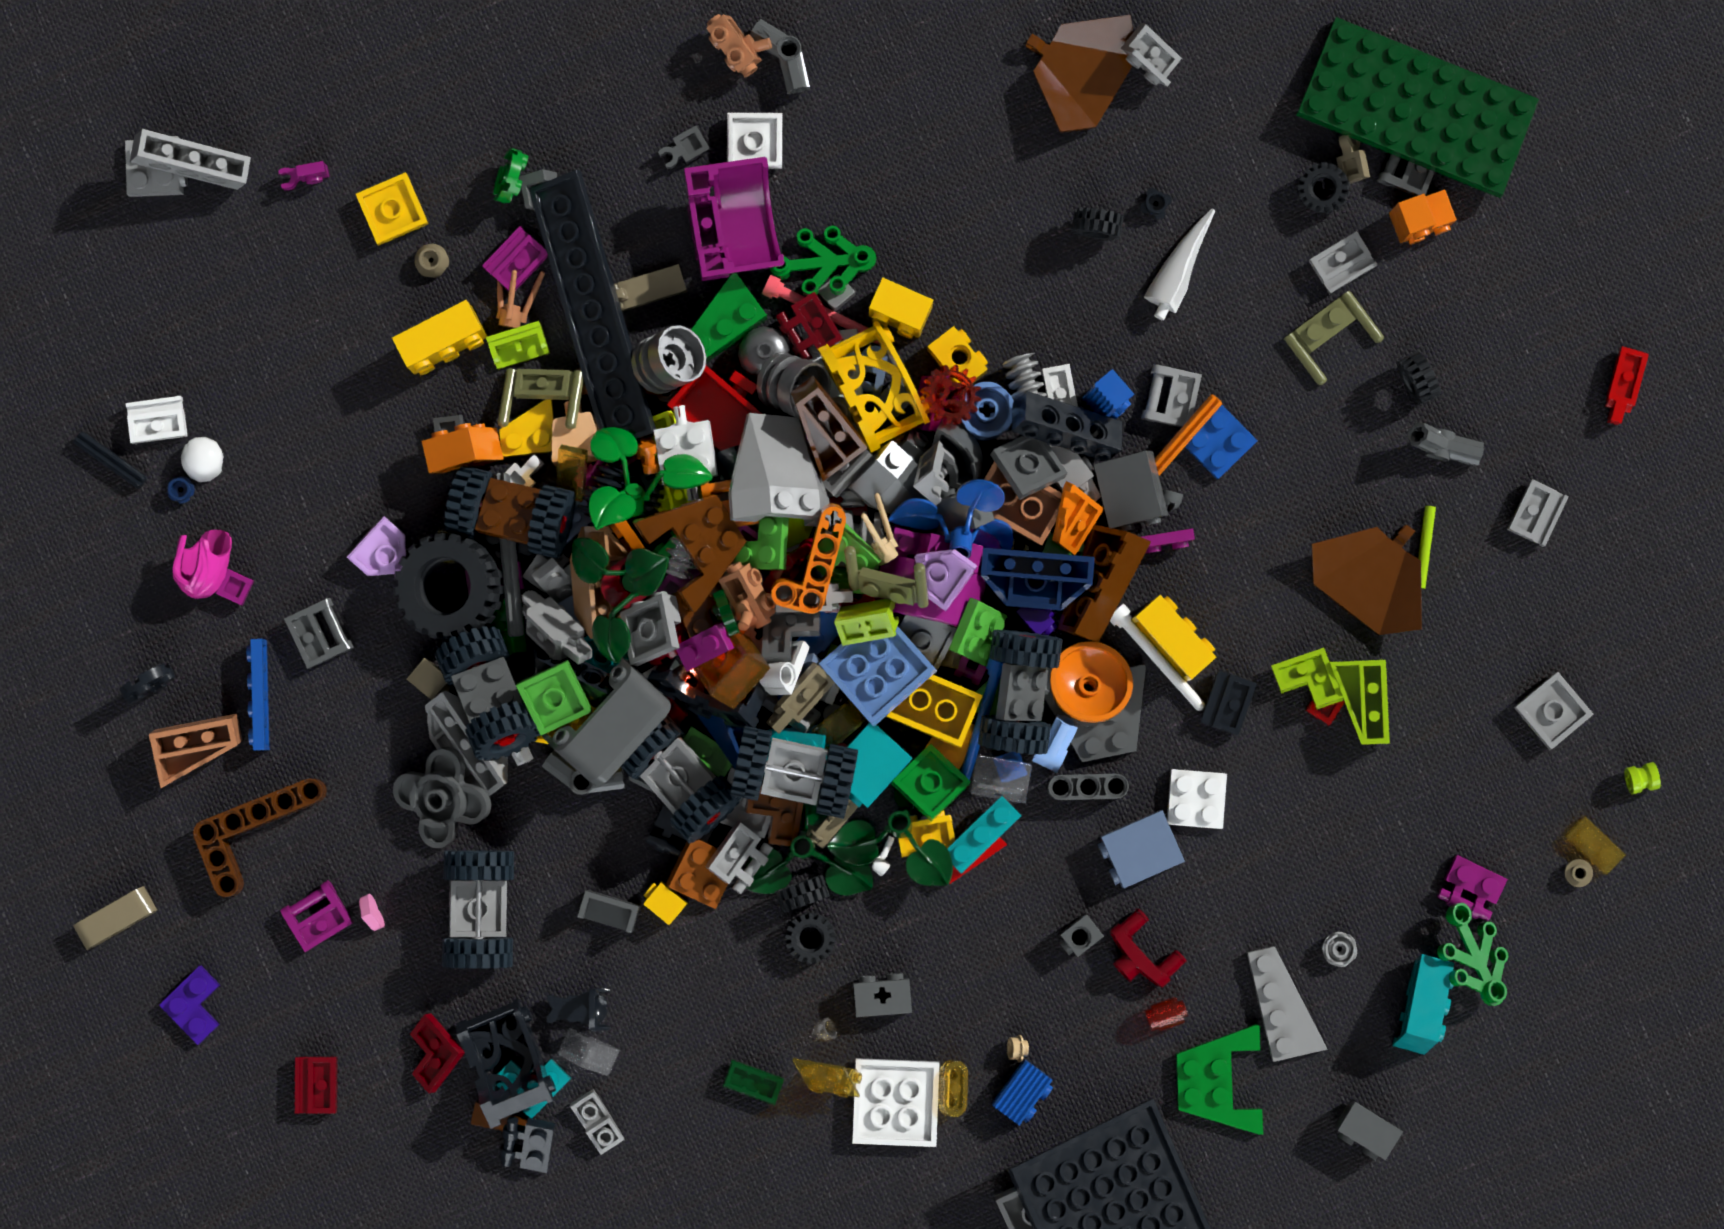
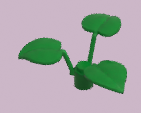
(611, 506)

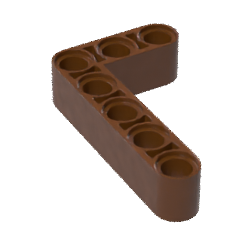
(247, 822)

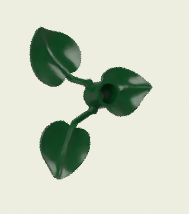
(641, 577)
(926, 866)
(840, 876)

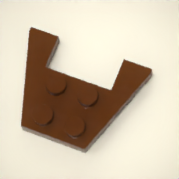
(706, 536)

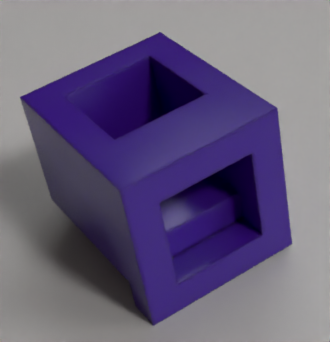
(1037, 620)

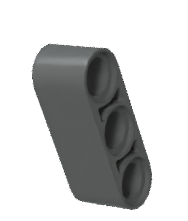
(1101, 786)

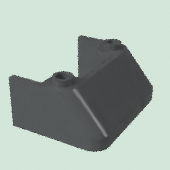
(614, 727)

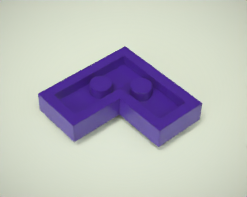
(185, 1005)

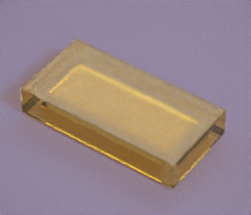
(572, 470)

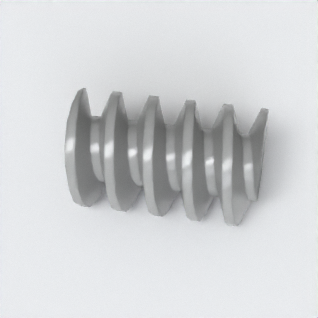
(1023, 375)

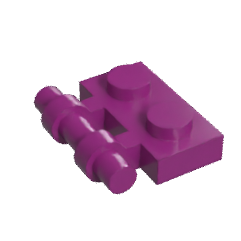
(1476, 880)

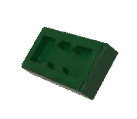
(753, 1082)

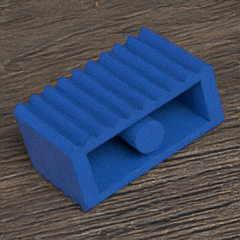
(1109, 396)
(1022, 1092)

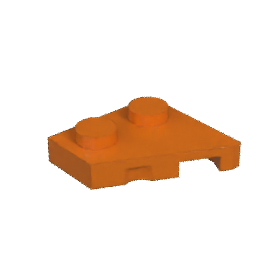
(1075, 518)

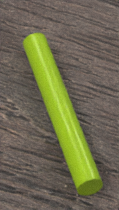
(1425, 542)

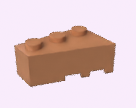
(192, 744)

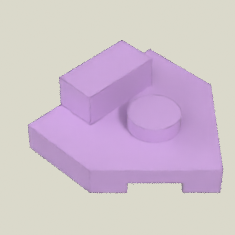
(379, 549)
(945, 575)

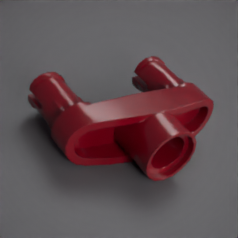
(1134, 960)

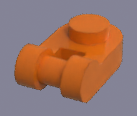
(646, 454)

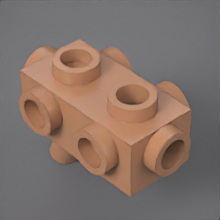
(738, 48)
(747, 595)

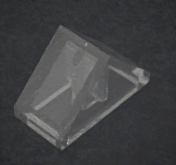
(588, 1052)

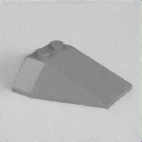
(775, 473)

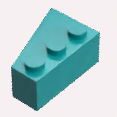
(1425, 1005)

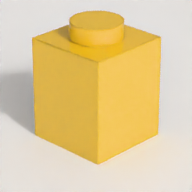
(664, 902)

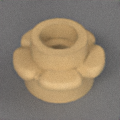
(1017, 1048)

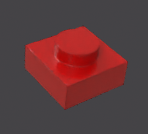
(743, 385)

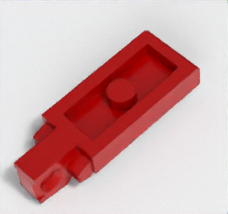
(1625, 383)

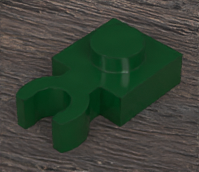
(724, 612)

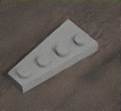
(1283, 1012)

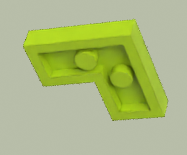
(1310, 670)

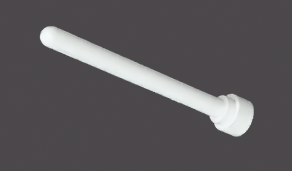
(1123, 619)

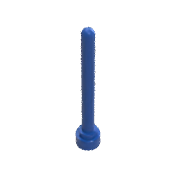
(994, 671)

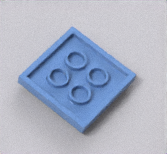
(878, 673)

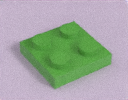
(976, 630)
(554, 697)

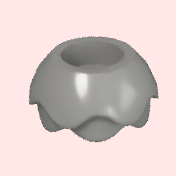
(1348, 946)

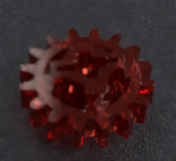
(944, 386)

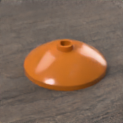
(1103, 670)

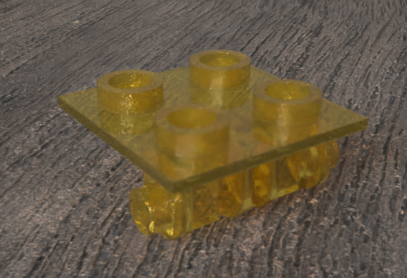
(829, 1078)

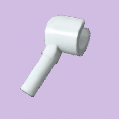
(880, 865)

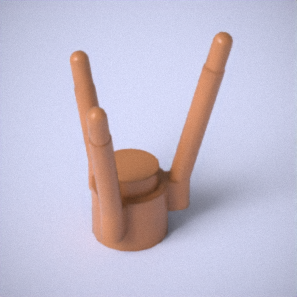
(509, 314)

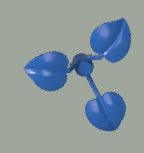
(975, 493)

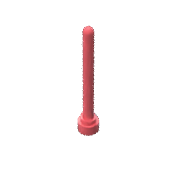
(776, 289)

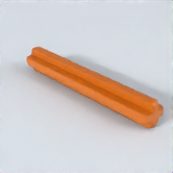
(1187, 432)

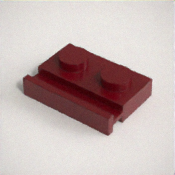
(316, 1084)

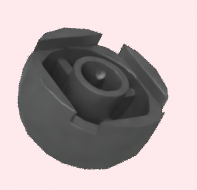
(759, 346)

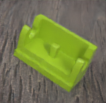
(518, 345)
(866, 622)

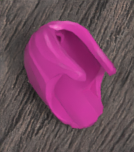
(204, 566)

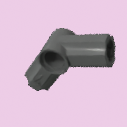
(792, 66)
(1445, 445)
(567, 774)

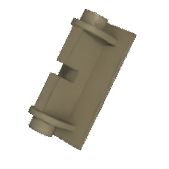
(824, 832)

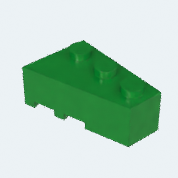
(728, 317)

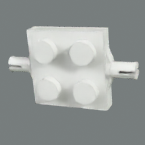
(688, 439)

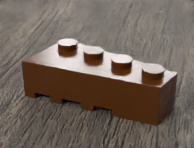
(1115, 563)

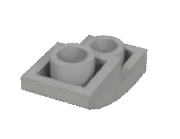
(597, 1121)

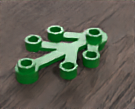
(828, 261)
(1476, 957)

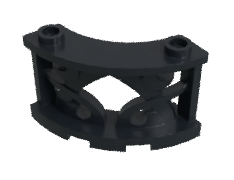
(674, 684)
(505, 1102)

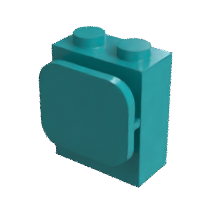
(876, 765)

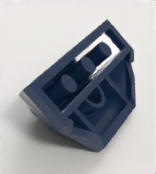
(1036, 577)

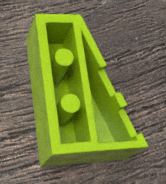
(1366, 698)

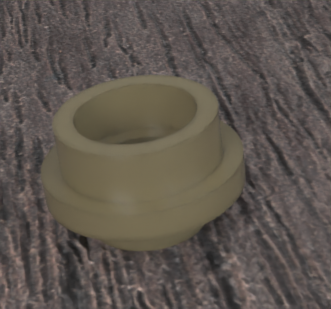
(1570, 872)

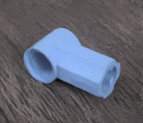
(1061, 735)

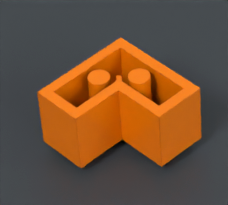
(1421, 216)
(463, 447)

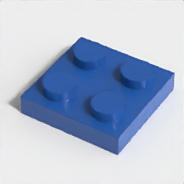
(1220, 442)

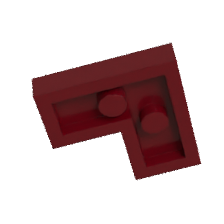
(440, 1050)

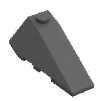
(890, 475)

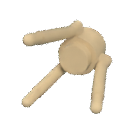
(882, 547)

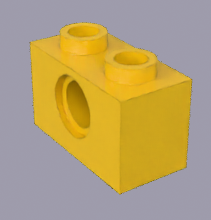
(954, 341)

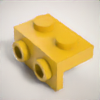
(923, 830)

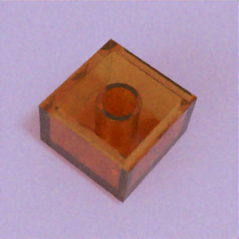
(733, 672)

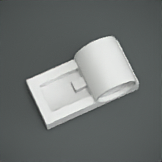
(783, 675)

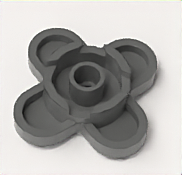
(442, 797)

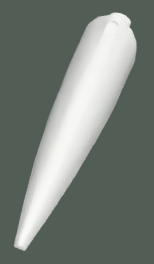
(1174, 276)

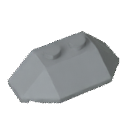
(447, 729)

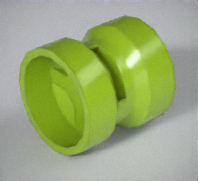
(1642, 778)

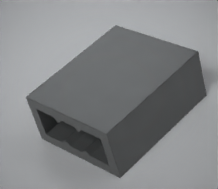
(1131, 491)

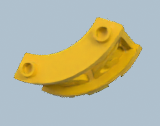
(866, 422)

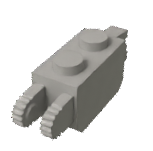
(1078, 471)
(554, 629)

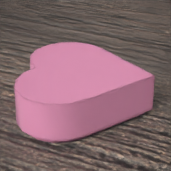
(370, 912)

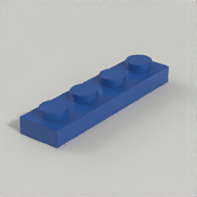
(258, 683)

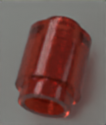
(1166, 1014)

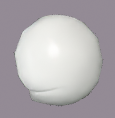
(202, 459)

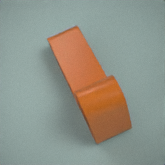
(815, 558)

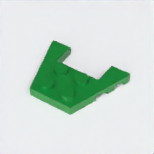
(1206, 1080)

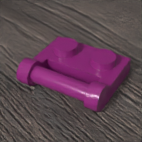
(322, 923)

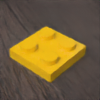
(392, 208)

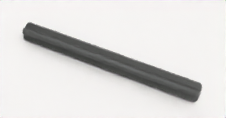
(511, 580)

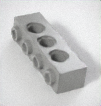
(189, 159)

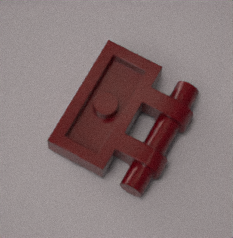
(816, 322)

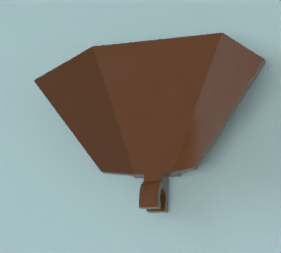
(1082, 69)
(1371, 578)

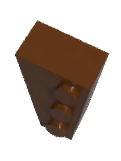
(827, 429)

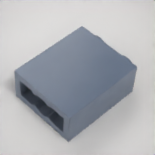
(1140, 849)

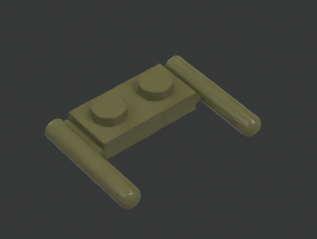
(1325, 326)
(542, 385)
(887, 585)

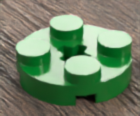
(507, 178)

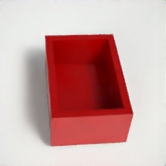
(719, 403)

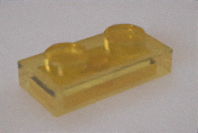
(1595, 845)

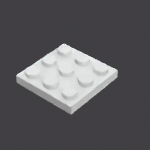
(896, 1103)

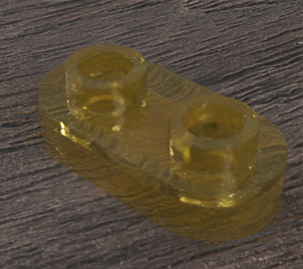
(953, 1088)

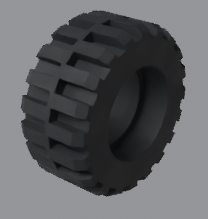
(415, 578)

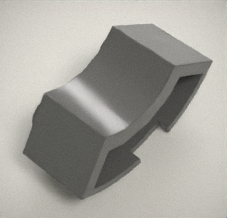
(966, 451)

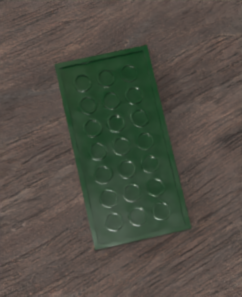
(1418, 107)

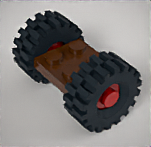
(510, 511)

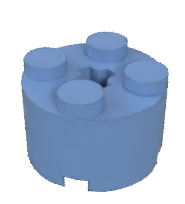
(999, 421)

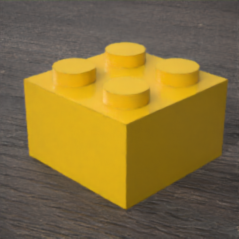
(900, 308)

